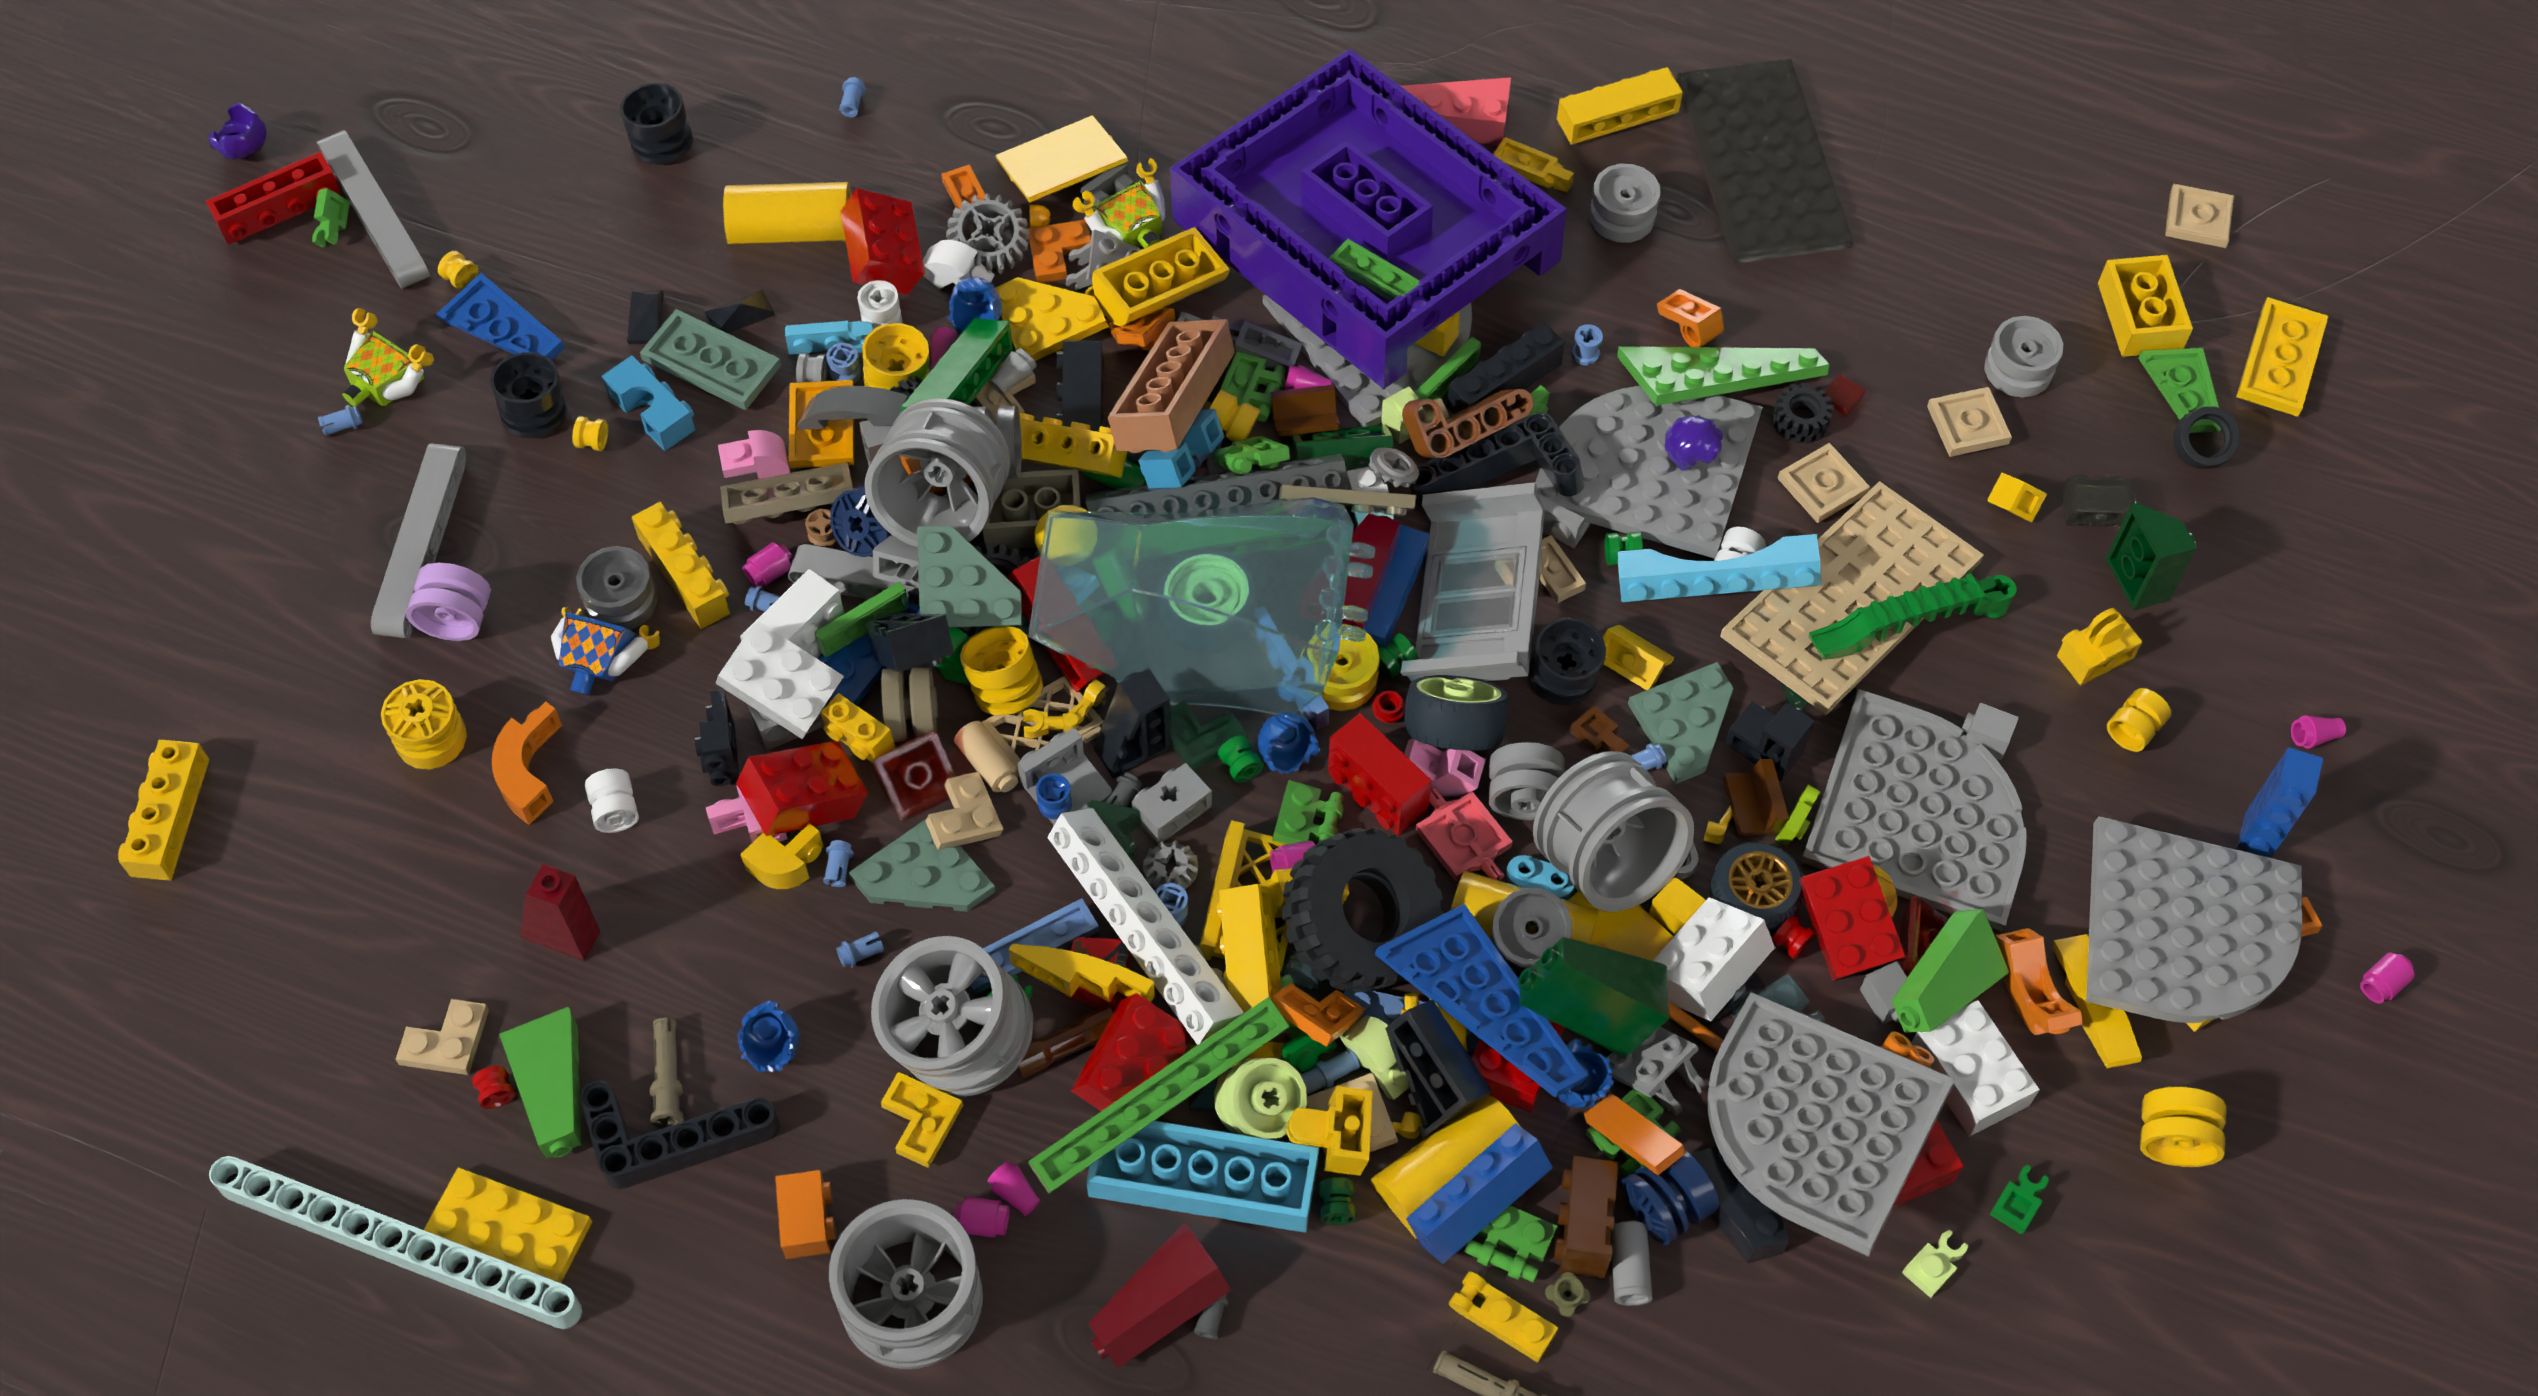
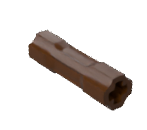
(1064, 1041)

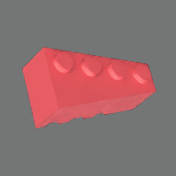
(1471, 106)

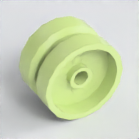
(1259, 1097)

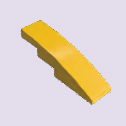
(1070, 969)
(2105, 1026)

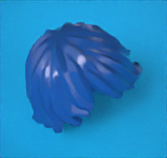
(971, 300)
(1287, 742)
(768, 1037)
(1596, 1083)

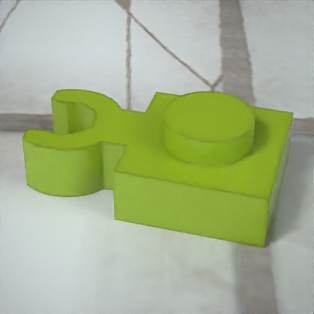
(1797, 822)

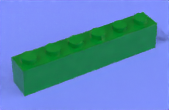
(967, 363)

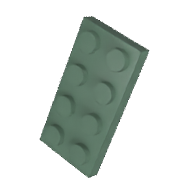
(710, 359)

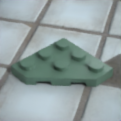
(963, 582)
(1685, 718)
(921, 875)

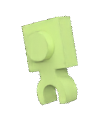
(1933, 1267)

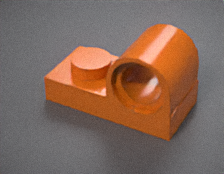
(1697, 318)

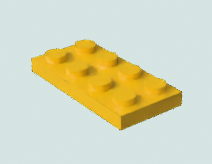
(2282, 356)
(509, 1224)

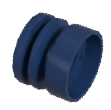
(855, 524)
(1671, 1198)

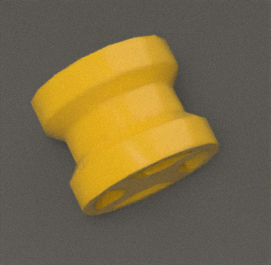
(457, 269)
(590, 433)

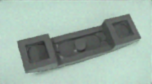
(852, 402)

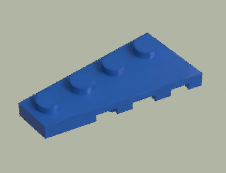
(498, 320)

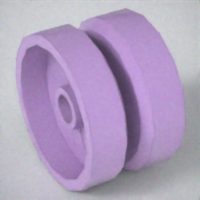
(448, 601)

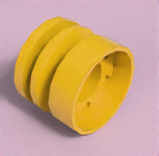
(893, 355)
(1001, 670)
(424, 724)

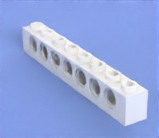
(1144, 924)

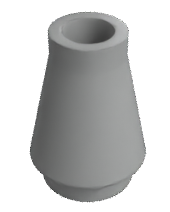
(1014, 370)

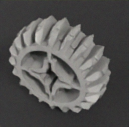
(1002, 219)

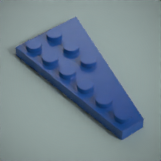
(1472, 982)

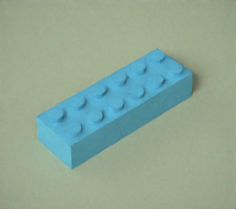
(1210, 1175)

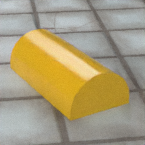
(785, 212)
(1157, 277)
(1485, 894)
(1440, 1157)

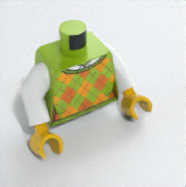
(1131, 214)
(379, 367)

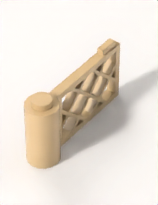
(990, 751)

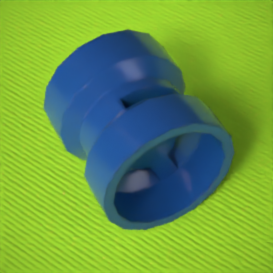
(1058, 790)

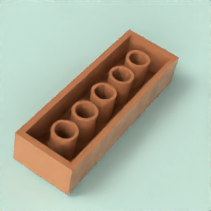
(1171, 386)

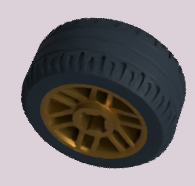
(1759, 882)

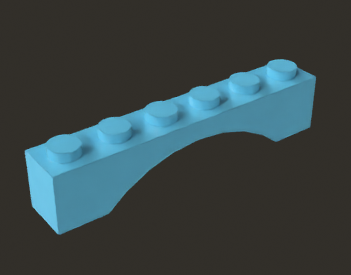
(1784, 564)

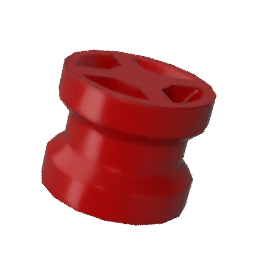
(1793, 937)
(493, 1087)

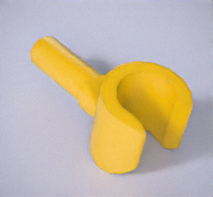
(1716, 831)
(1409, 1126)

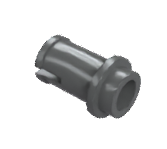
(1127, 788)
(1210, 1319)

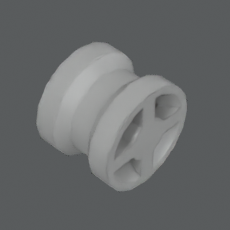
(811, 368)

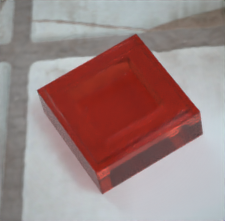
(1844, 394)

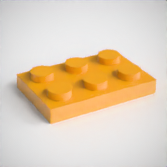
(818, 446)

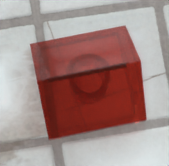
(914, 774)
(1918, 930)

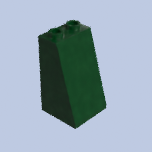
(1598, 993)

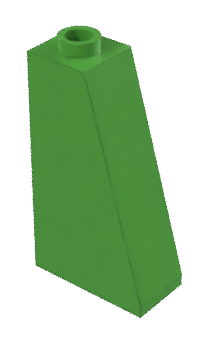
(1951, 972)
(547, 1076)

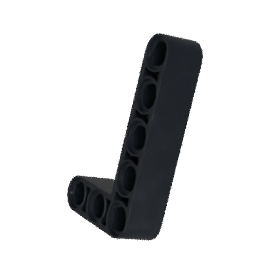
(1509, 448)
(669, 1139)

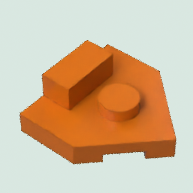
(1144, 330)

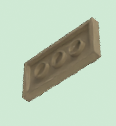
(784, 493)
(1359, 500)

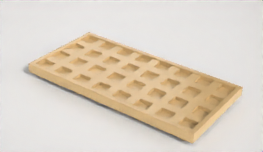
(1864, 557)

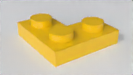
(929, 1114)

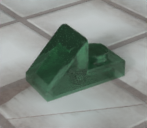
(1120, 822)

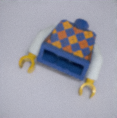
(597, 648)

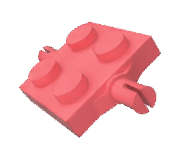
(1464, 835)

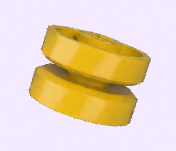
(1352, 675)
(2183, 1127)

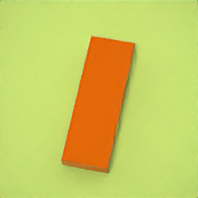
(1634, 1134)

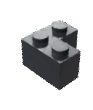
(1764, 735)

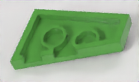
(2183, 381)

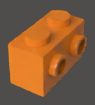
(803, 1214)

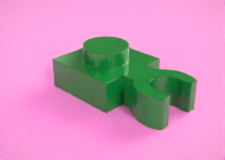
(1304, 1052)
(2018, 1203)

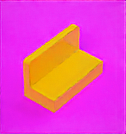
(1634, 656)

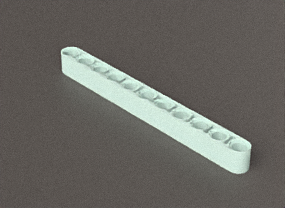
(405, 1254)

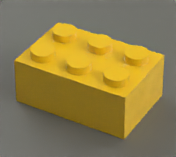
(2144, 304)

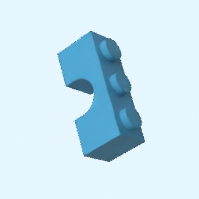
(635, 385)
(1176, 467)

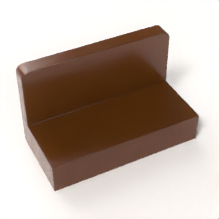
(1304, 410)
(1757, 800)

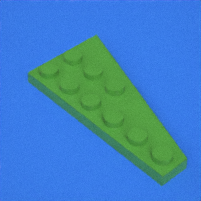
(1700, 372)

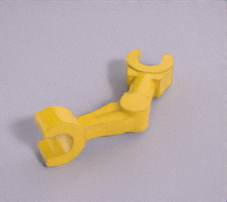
(1092, 697)

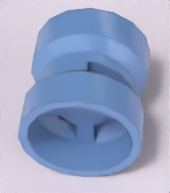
(843, 362)
(1174, 892)

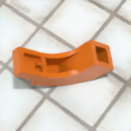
(512, 757)
(2031, 985)

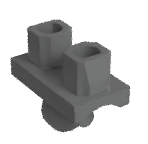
(1107, 183)

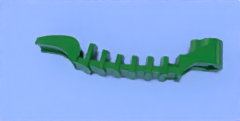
(1857, 631)

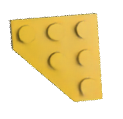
(1047, 316)

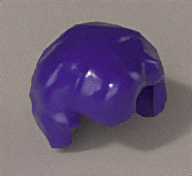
(241, 134)
(1693, 440)

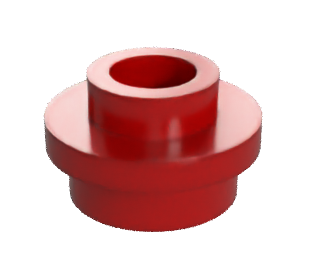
(1391, 699)

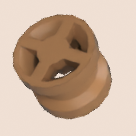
(816, 525)

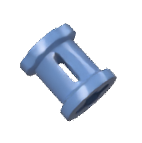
(1587, 341)

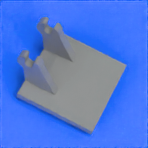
(1098, 253)
(1654, 1062)

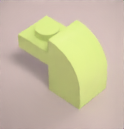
(1374, 1051)

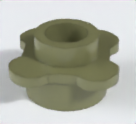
(1569, 1283)

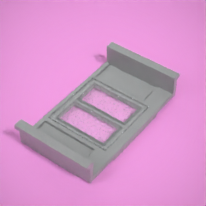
(1479, 583)

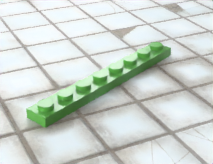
(1158, 1095)

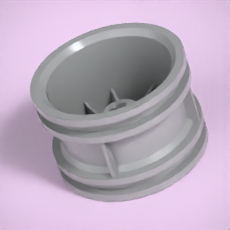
(950, 443)
(1613, 831)
(913, 1002)
(862, 1252)

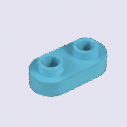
(1539, 876)

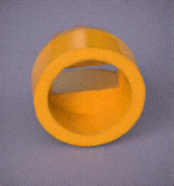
(1039, 216)

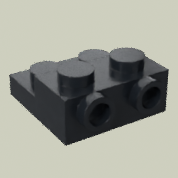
(718, 742)

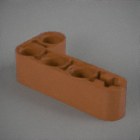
(1471, 418)

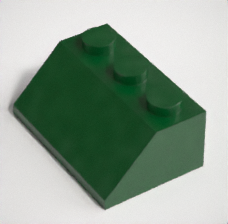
(1352, 442)
(2150, 555)

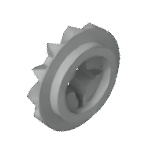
(1384, 459)
(1156, 872)

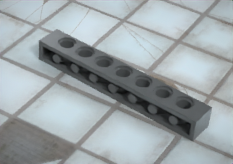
(1224, 488)

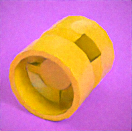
(1233, 418)
(2138, 719)

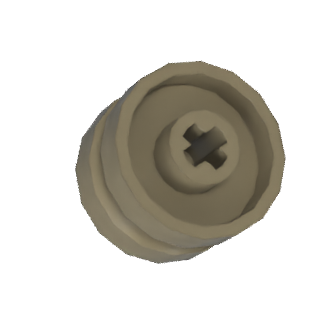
(912, 703)

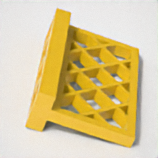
(1227, 877)

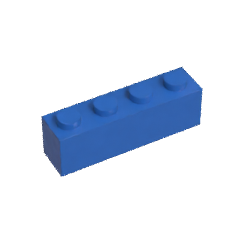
(1397, 584)
(2280, 802)
(1479, 1193)

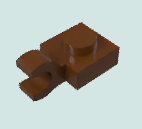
(1598, 731)

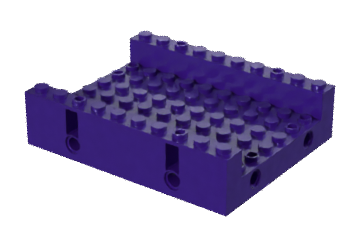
(1369, 166)

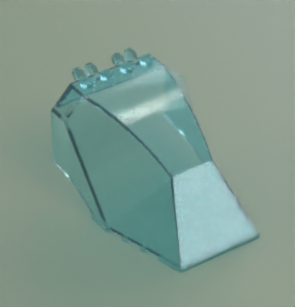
(1212, 600)

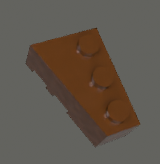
(1587, 1217)

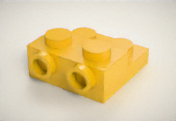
(856, 729)

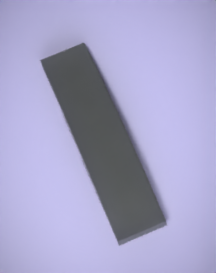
(1259, 343)

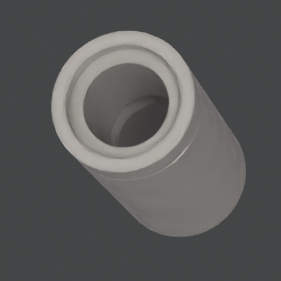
(1631, 1264)

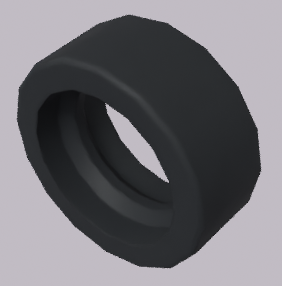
(2230, 433)

